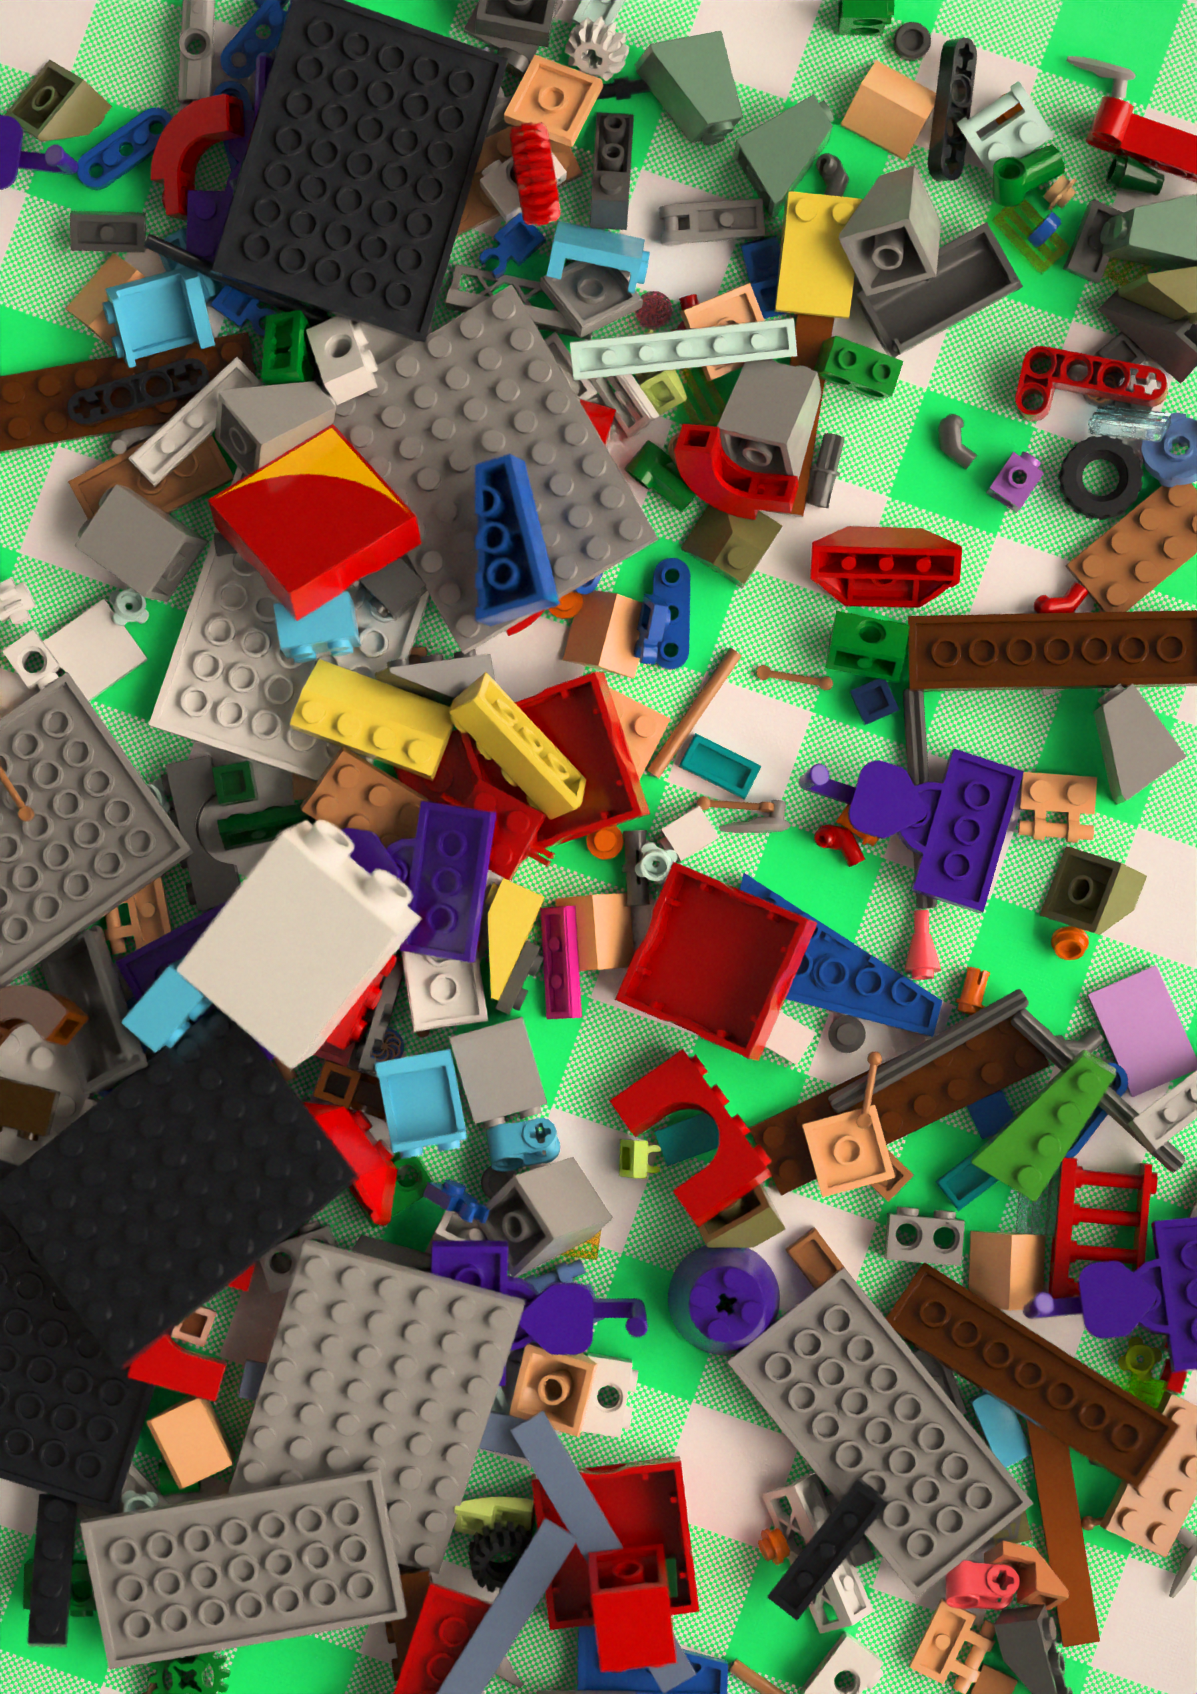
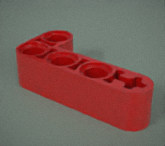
(1148, 141)
(1092, 384)

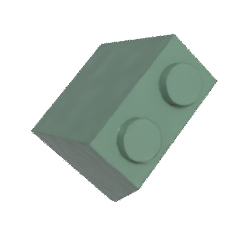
(694, 85)
(784, 150)
(1155, 234)

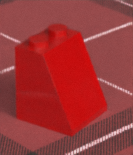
(632, 1608)

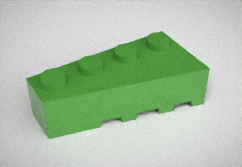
(1041, 1133)

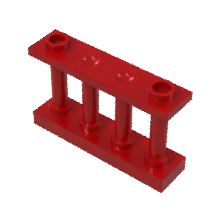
(1069, 1213)

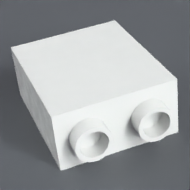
(300, 941)

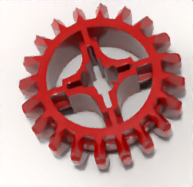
(534, 173)

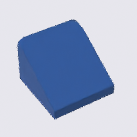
(990, 1113)

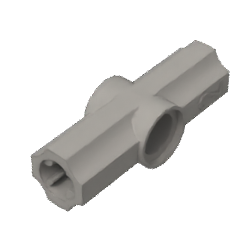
(196, 70)

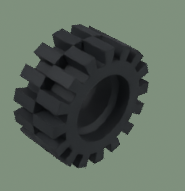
(493, 1543)

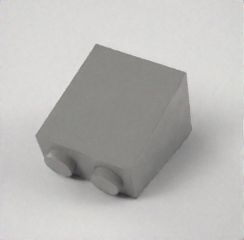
(893, 233)
(770, 417)
(270, 420)
(140, 543)
(1133, 742)
(499, 1072)
(544, 1214)

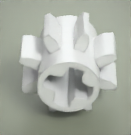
(15, 601)

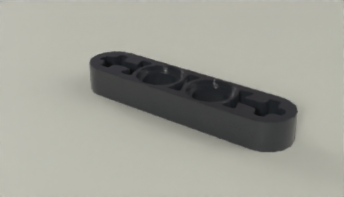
(948, 108)
(139, 397)

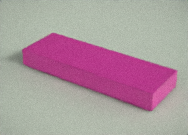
(561, 962)

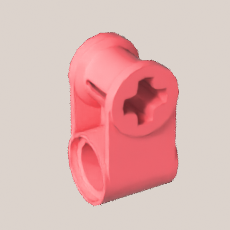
(980, 1587)

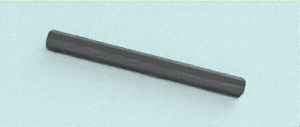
(917, 759)
(931, 1049)
(1110, 1102)

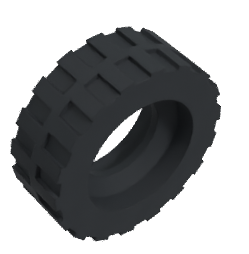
(1106, 449)

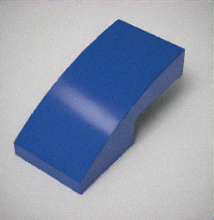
(762, 268)

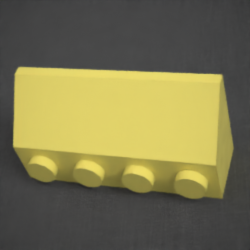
(373, 719)
(518, 747)

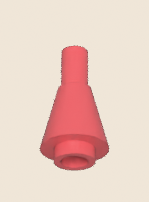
(922, 955)

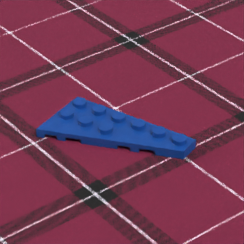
(871, 987)

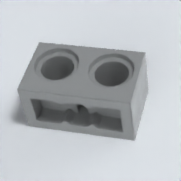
(923, 1248)
(280, 1281)

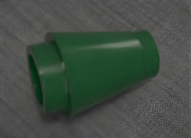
(1133, 176)

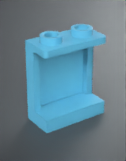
(598, 248)
(158, 314)
(422, 1102)

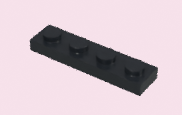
(828, 1548)
(52, 1572)

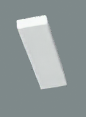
(189, 425)

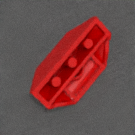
(885, 566)
(366, 1156)

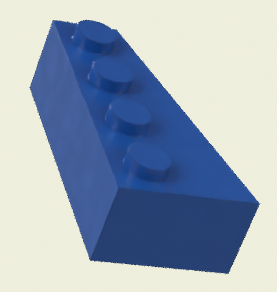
(511, 549)

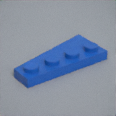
(709, 1679)

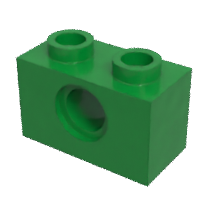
(867, 646)

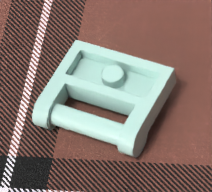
(1011, 138)

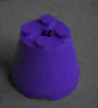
(716, 1271)

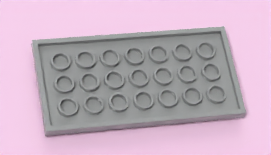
(872, 1411)
(243, 1568)

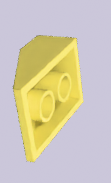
(812, 263)
(509, 925)

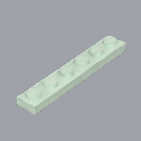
(683, 348)

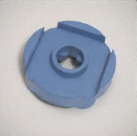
(1168, 467)

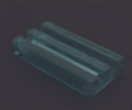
(1129, 423)
(1022, 1211)

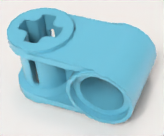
(519, 1145)

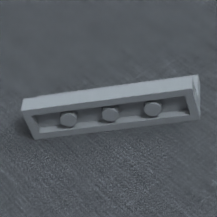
(545, 319)

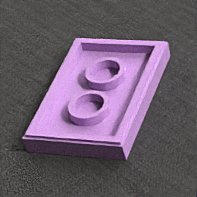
(1143, 1030)

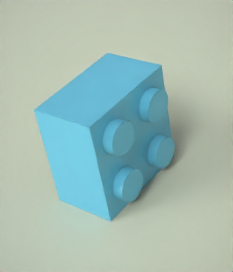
(326, 629)
(165, 1010)

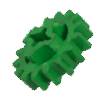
(178, 1665)

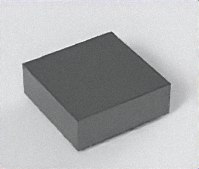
(1122, 349)

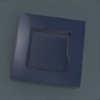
(874, 701)

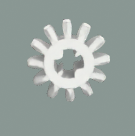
(597, 48)

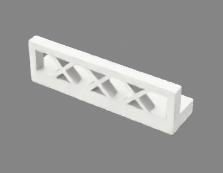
(809, 1512)

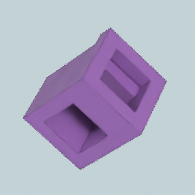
(1009, 492)

